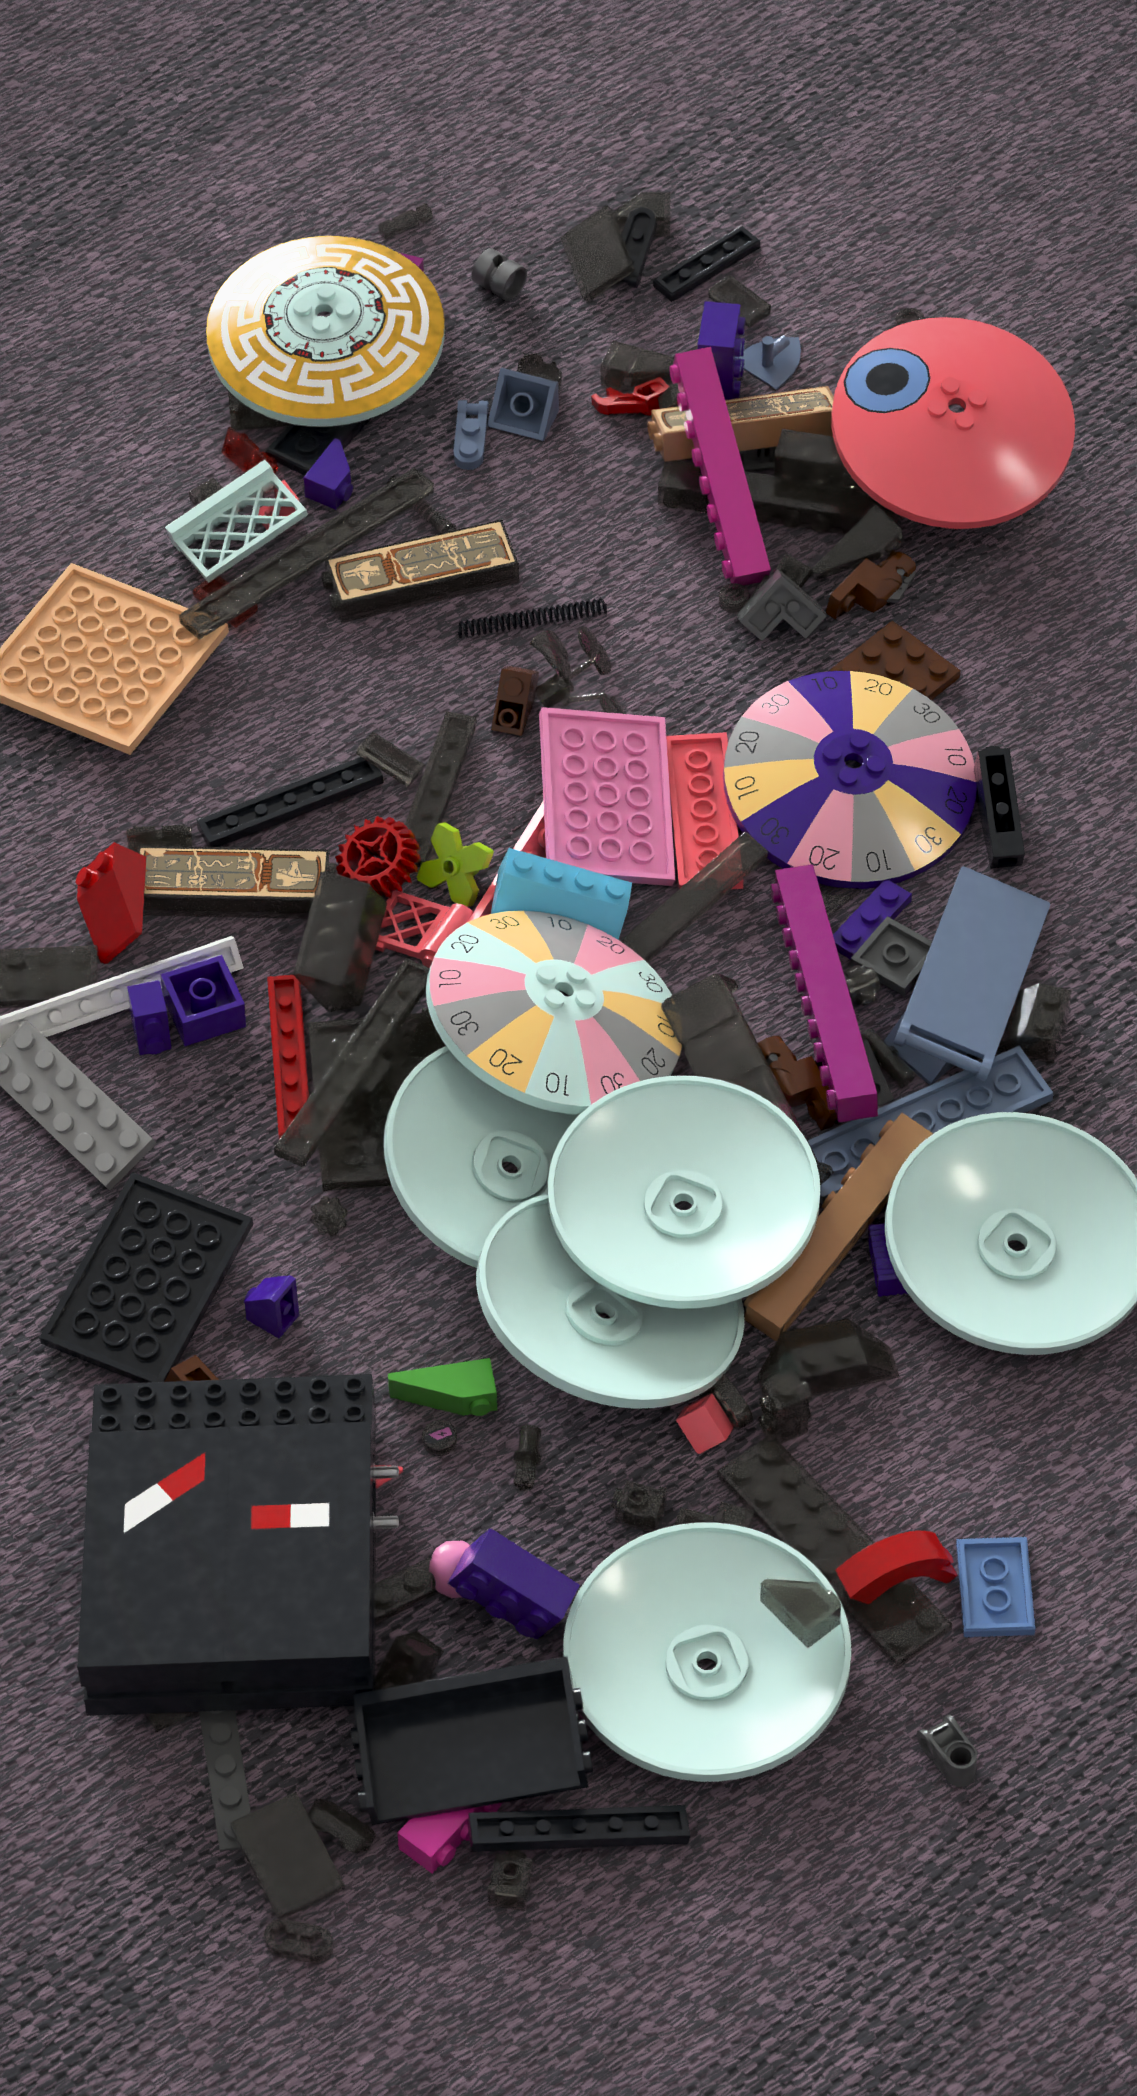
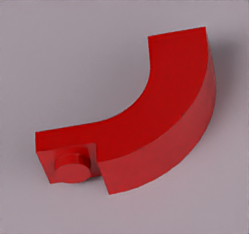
(894, 1561)

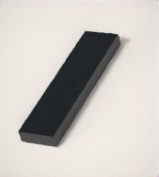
(706, 263)

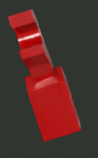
(640, 401)

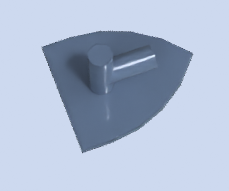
(773, 359)

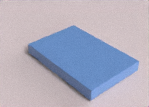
(995, 1587)

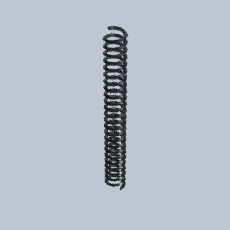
(531, 614)

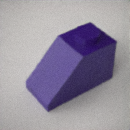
(329, 477)
(273, 1304)

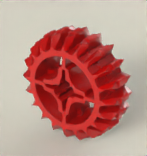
(380, 855)

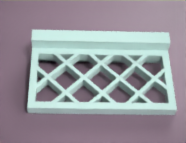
(224, 507)

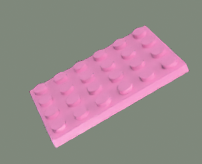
(607, 794)

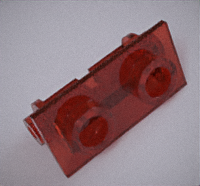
(244, 452)

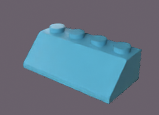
(561, 889)

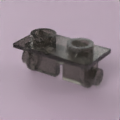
(167, 836)

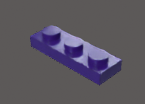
(884, 901)

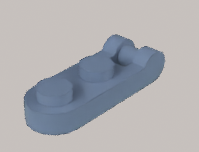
(470, 434)

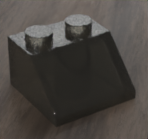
(1037, 1022)

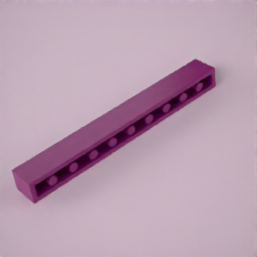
(825, 994)

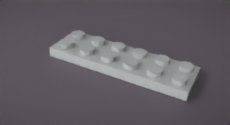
(71, 1106)

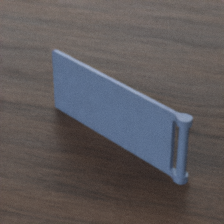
(973, 971)

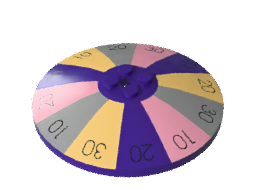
(858, 824)

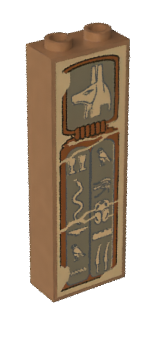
(754, 419)

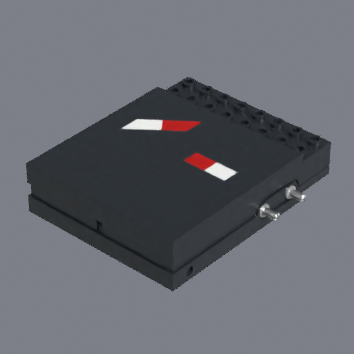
(230, 1545)

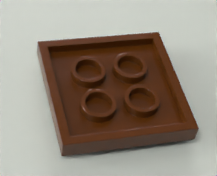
(901, 658)

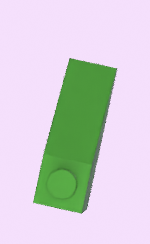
(454, 1388)

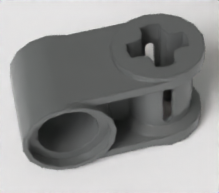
(948, 1745)

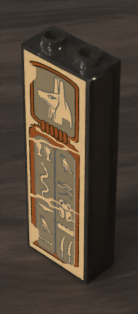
(420, 571)
(232, 881)

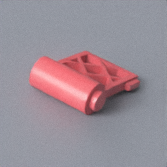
(437, 930)

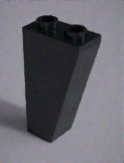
(998, 807)

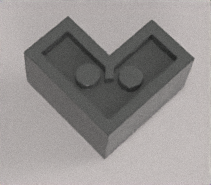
(779, 600)

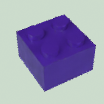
(203, 1000)

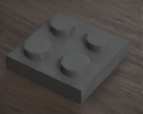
(894, 955)

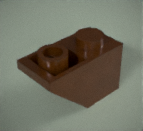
(514, 699)

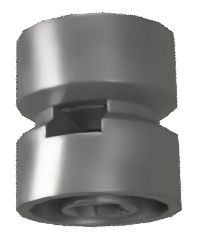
(499, 274)

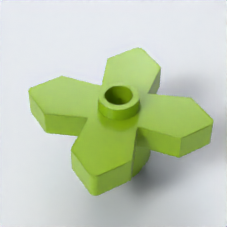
(455, 864)

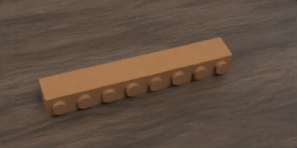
(837, 1228)

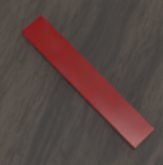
(287, 1048)

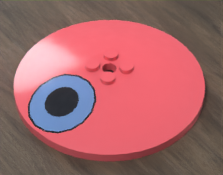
(942, 464)

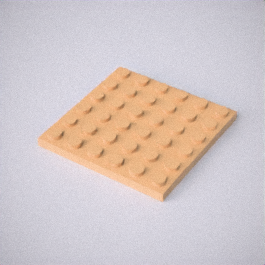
(101, 658)

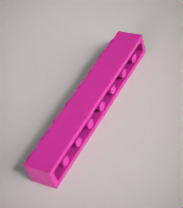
(720, 466)

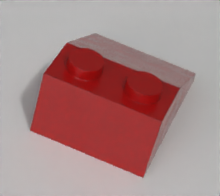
(113, 899)

